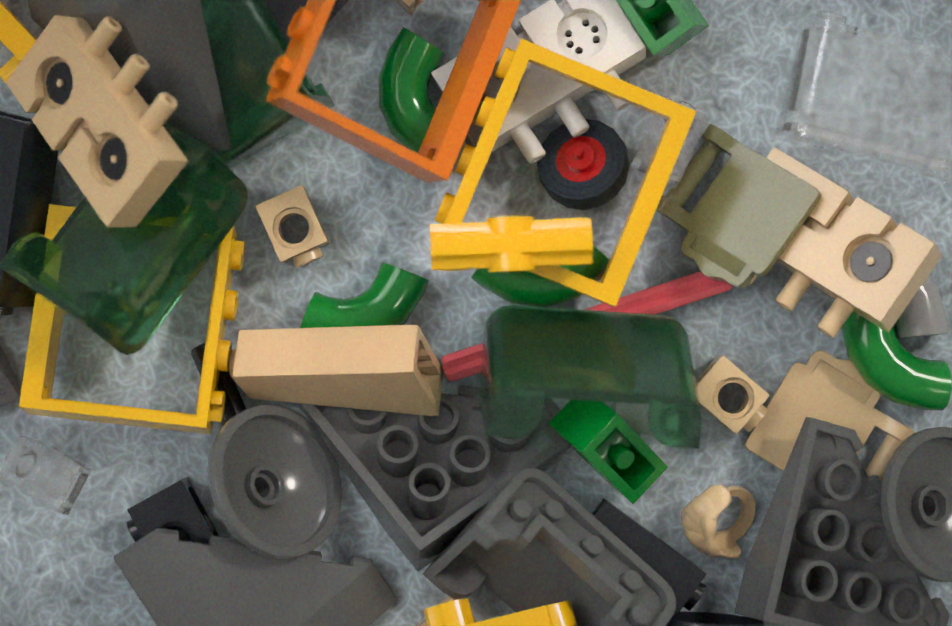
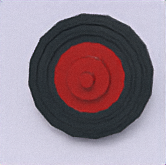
(585, 168)

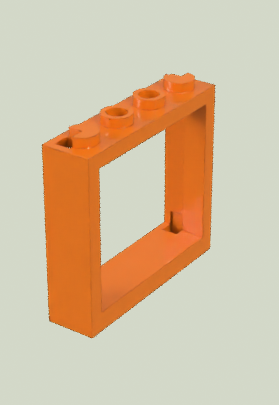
(453, 112)

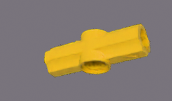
(511, 244)

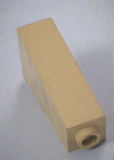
(340, 367)

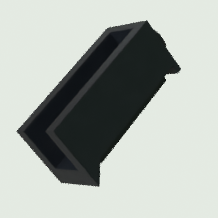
(676, 569)

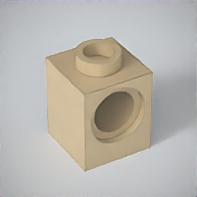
(277, 211)
(720, 373)

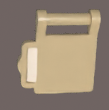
(829, 392)

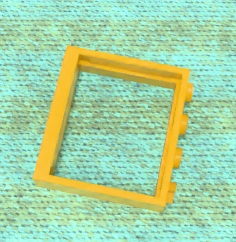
(648, 195)
(45, 341)

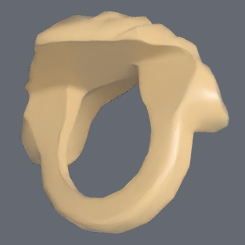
(701, 517)

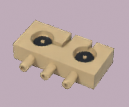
(98, 118)
(852, 256)

